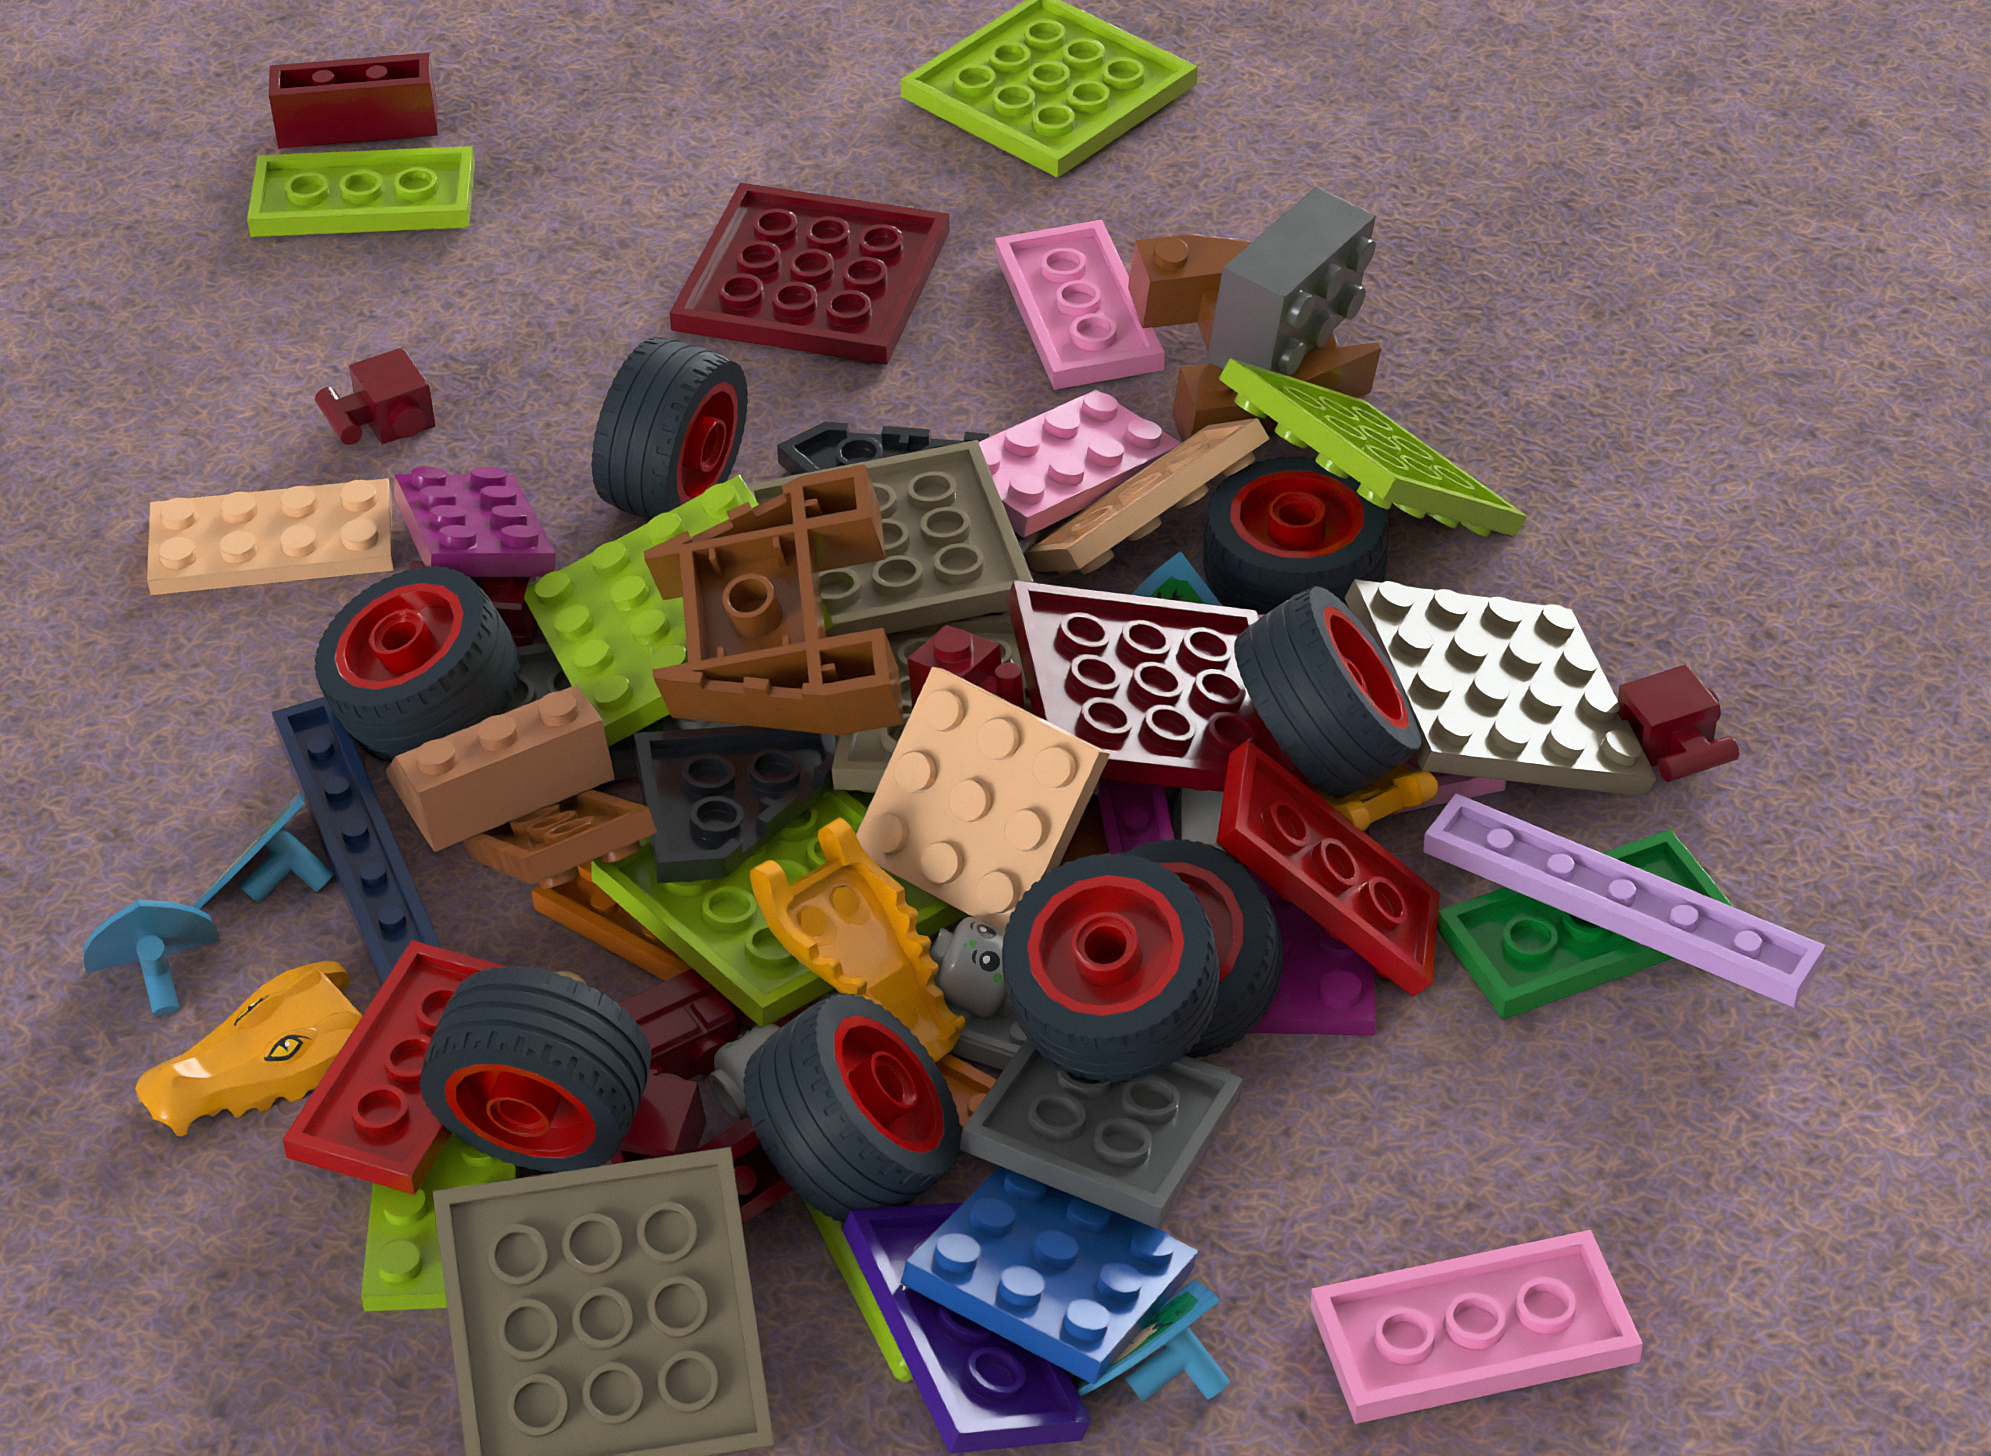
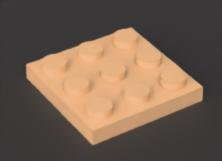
(978, 798)

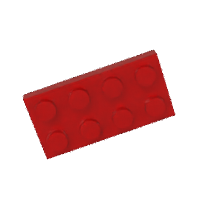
(1329, 868)
(369, 1104)

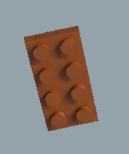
(562, 836)

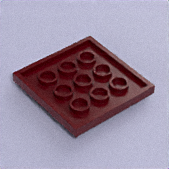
(811, 273)
(1141, 681)

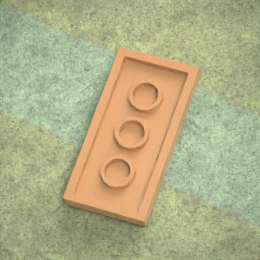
(1134, 505)
(270, 536)

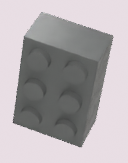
(1293, 284)

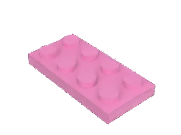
(1077, 304)
(1070, 458)
(1474, 1326)

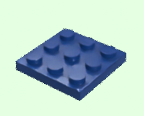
(1050, 1271)

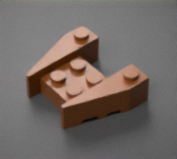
(1179, 283)
(760, 619)

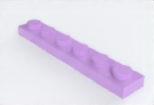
(1625, 900)

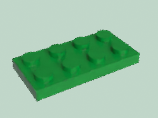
(1538, 954)

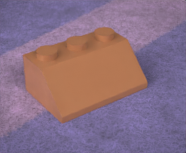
(503, 768)

